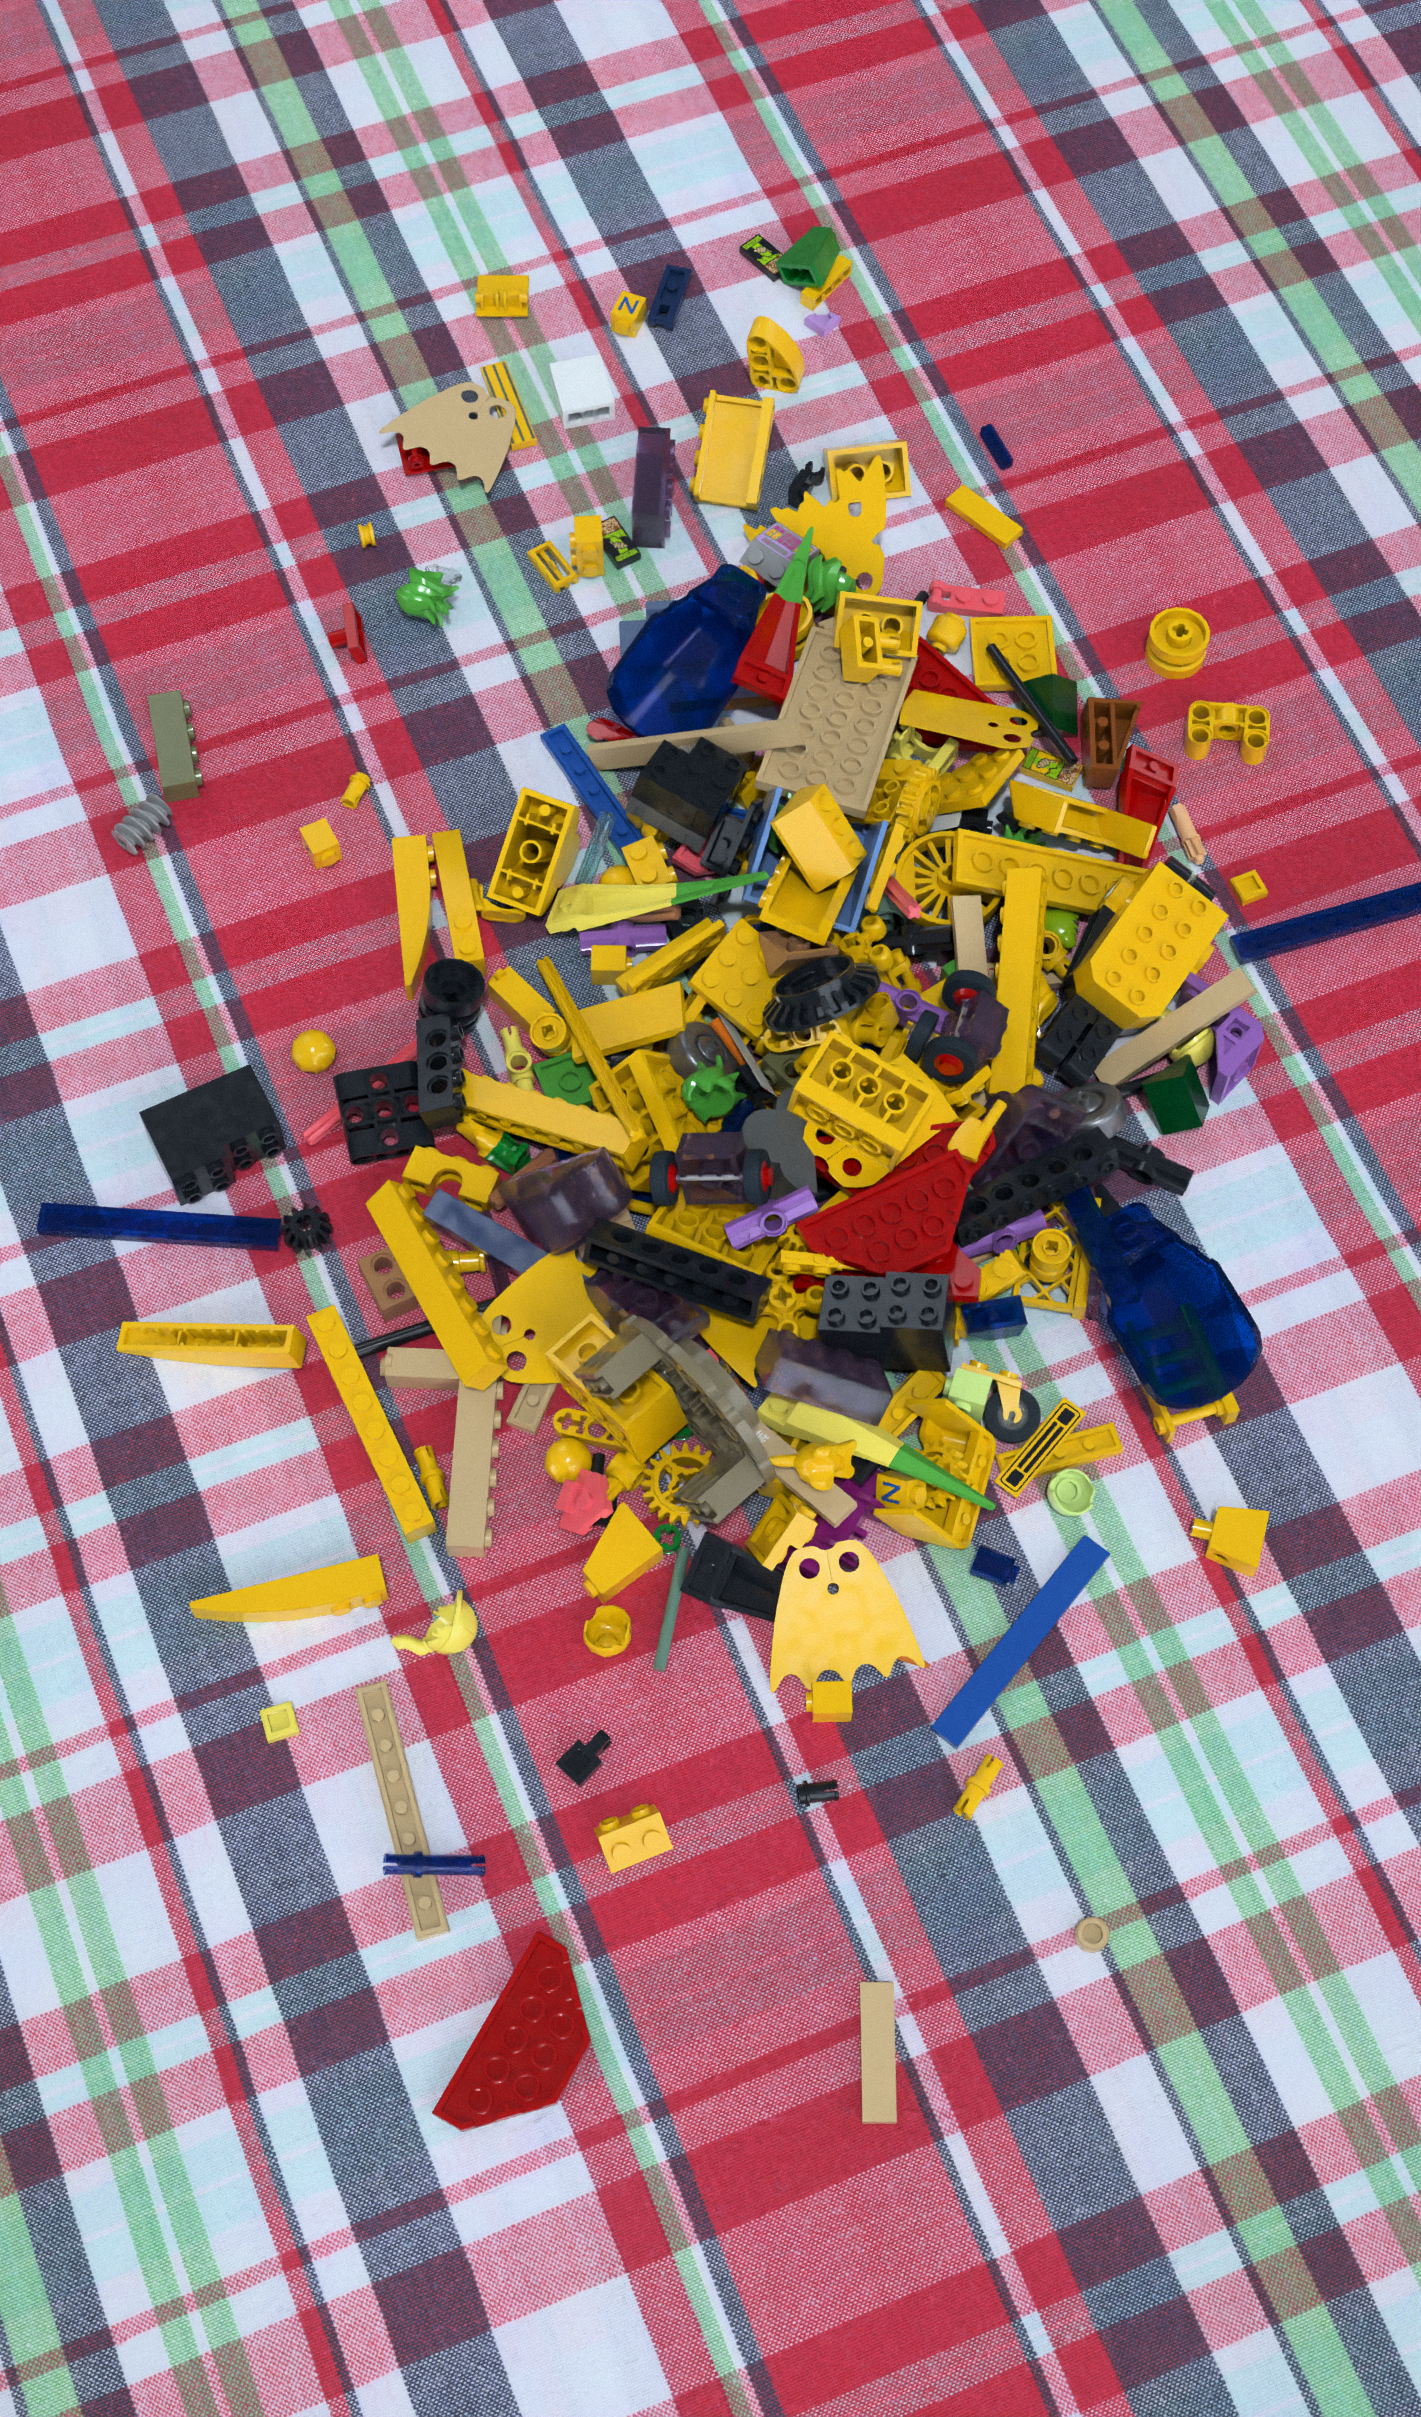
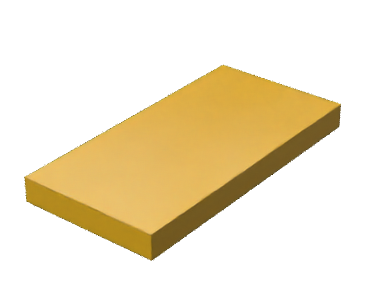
(634, 1020)

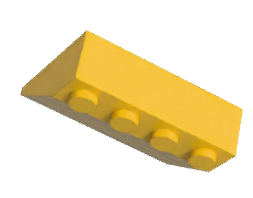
(702, 1231)

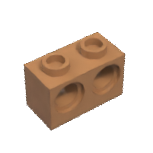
(384, 1285)

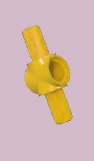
(624, 1474)

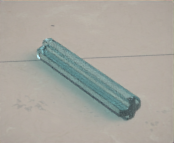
(595, 848)

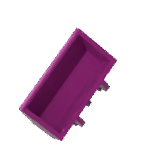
(827, 1536)

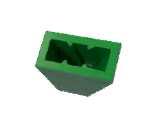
(809, 258)

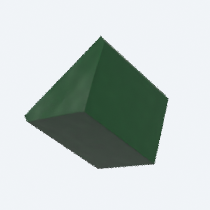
(1058, 700)
(1176, 1097)

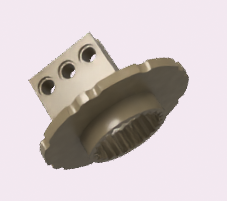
(711, 1403)

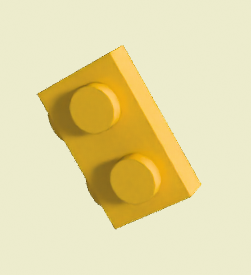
(647, 862)
(960, 1092)
(632, 1837)

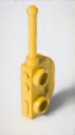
(808, 1263)

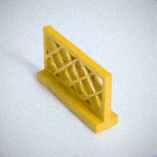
(1079, 1276)

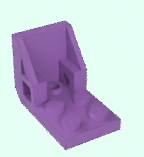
(1236, 1047)

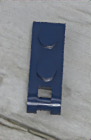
(669, 296)

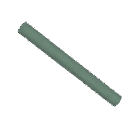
(671, 1610)

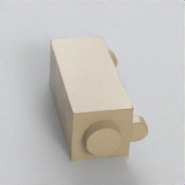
(418, 1369)

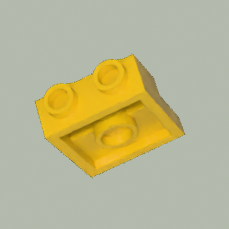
(783, 1524)

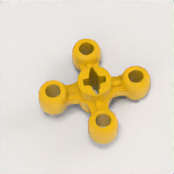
(859, 945)
(793, 1302)

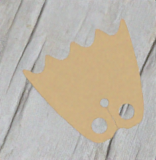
(449, 435)

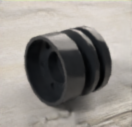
(453, 988)

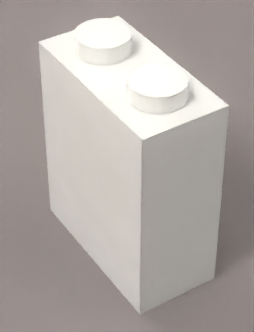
(582, 391)

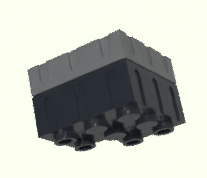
(687, 790)

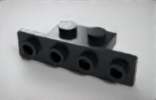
(727, 844)

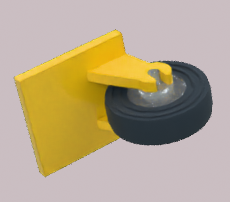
(918, 1037)
(1011, 1411)

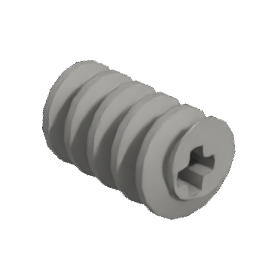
(141, 822)

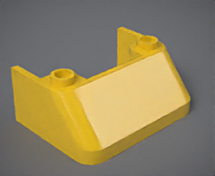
(955, 1523)

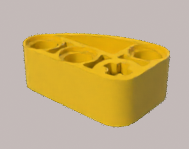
(773, 357)

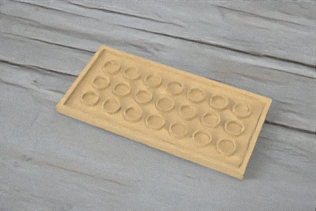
(843, 727)

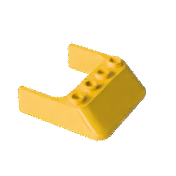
(1079, 820)

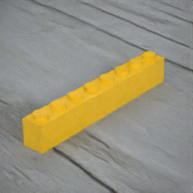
(1019, 976)
(549, 1120)
(437, 1285)
(371, 1424)

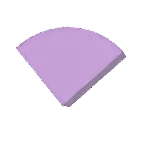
(822, 323)

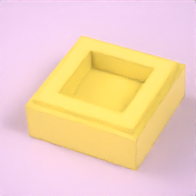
(279, 1722)

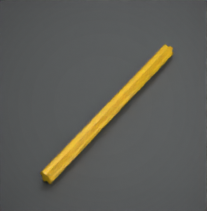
(591, 1050)

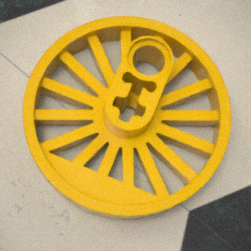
(935, 879)

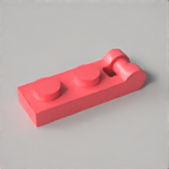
(965, 600)

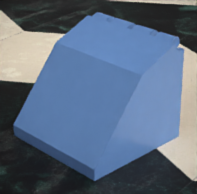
(764, 859)

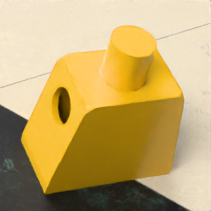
(1234, 1537)

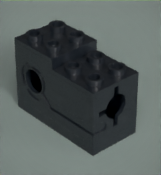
(213, 1133)
(893, 1319)

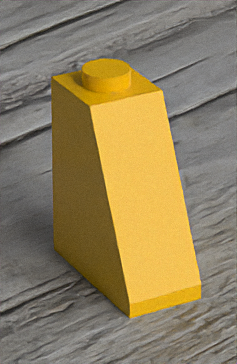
(620, 1555)

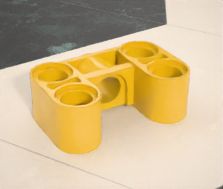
(1227, 722)

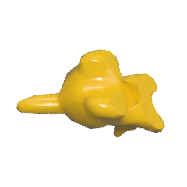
(820, 1462)

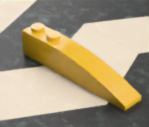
(458, 898)
(415, 904)
(215, 1343)
(301, 1596)

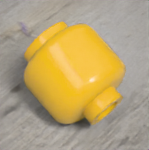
(946, 633)

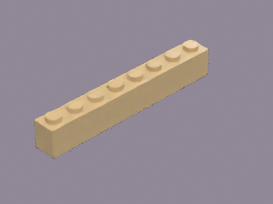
(473, 1466)

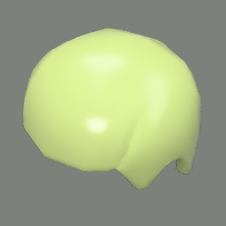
(1071, 1492)

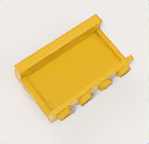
(732, 451)
(796, 909)

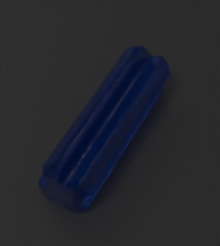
(996, 446)

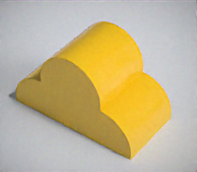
(536, 852)

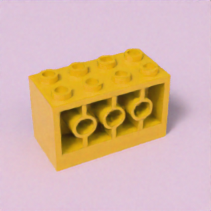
(656, 1099)
(861, 1099)
(640, 1416)

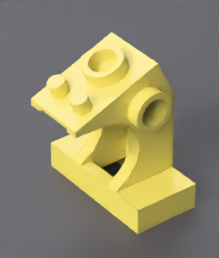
(909, 742)

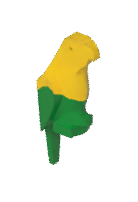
(495, 1146)

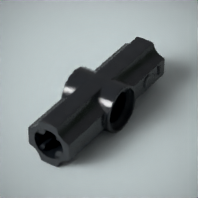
(918, 940)
(1151, 1166)

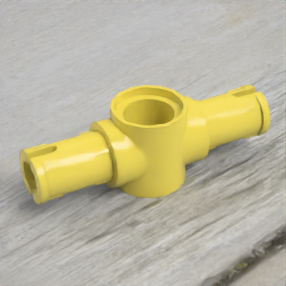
(516, 1056)

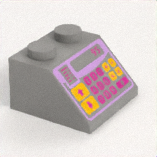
(773, 551)

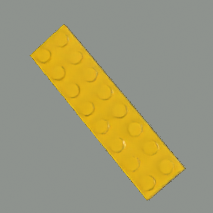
(1074, 879)

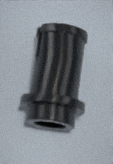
(815, 1792)

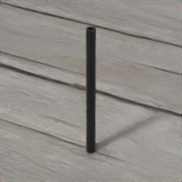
(1032, 704)

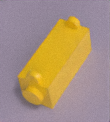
(517, 998)

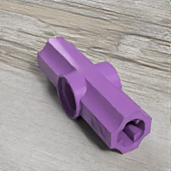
(623, 932)
(911, 998)
(754, 1226)
(1008, 1236)

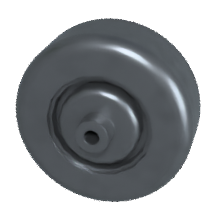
(695, 1044)
(1103, 1106)

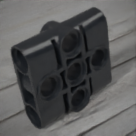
(359, 1097)

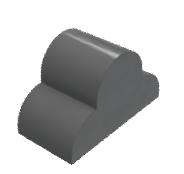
(782, 1137)

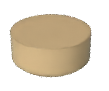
(1091, 1934)

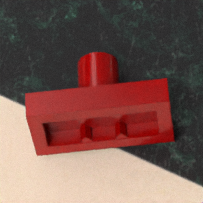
(351, 635)

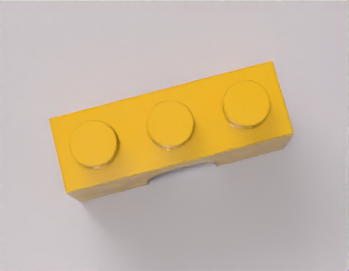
(430, 1168)

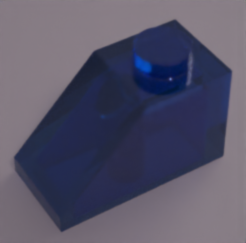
(994, 1318)

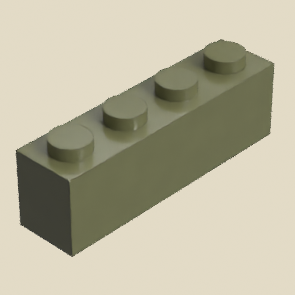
(174, 747)

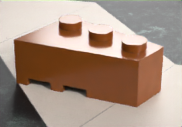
(1105, 736)

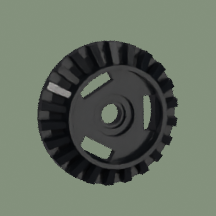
(819, 993)

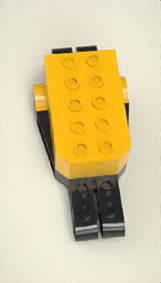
(1130, 964)

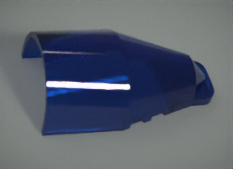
(685, 656)
(1190, 1329)

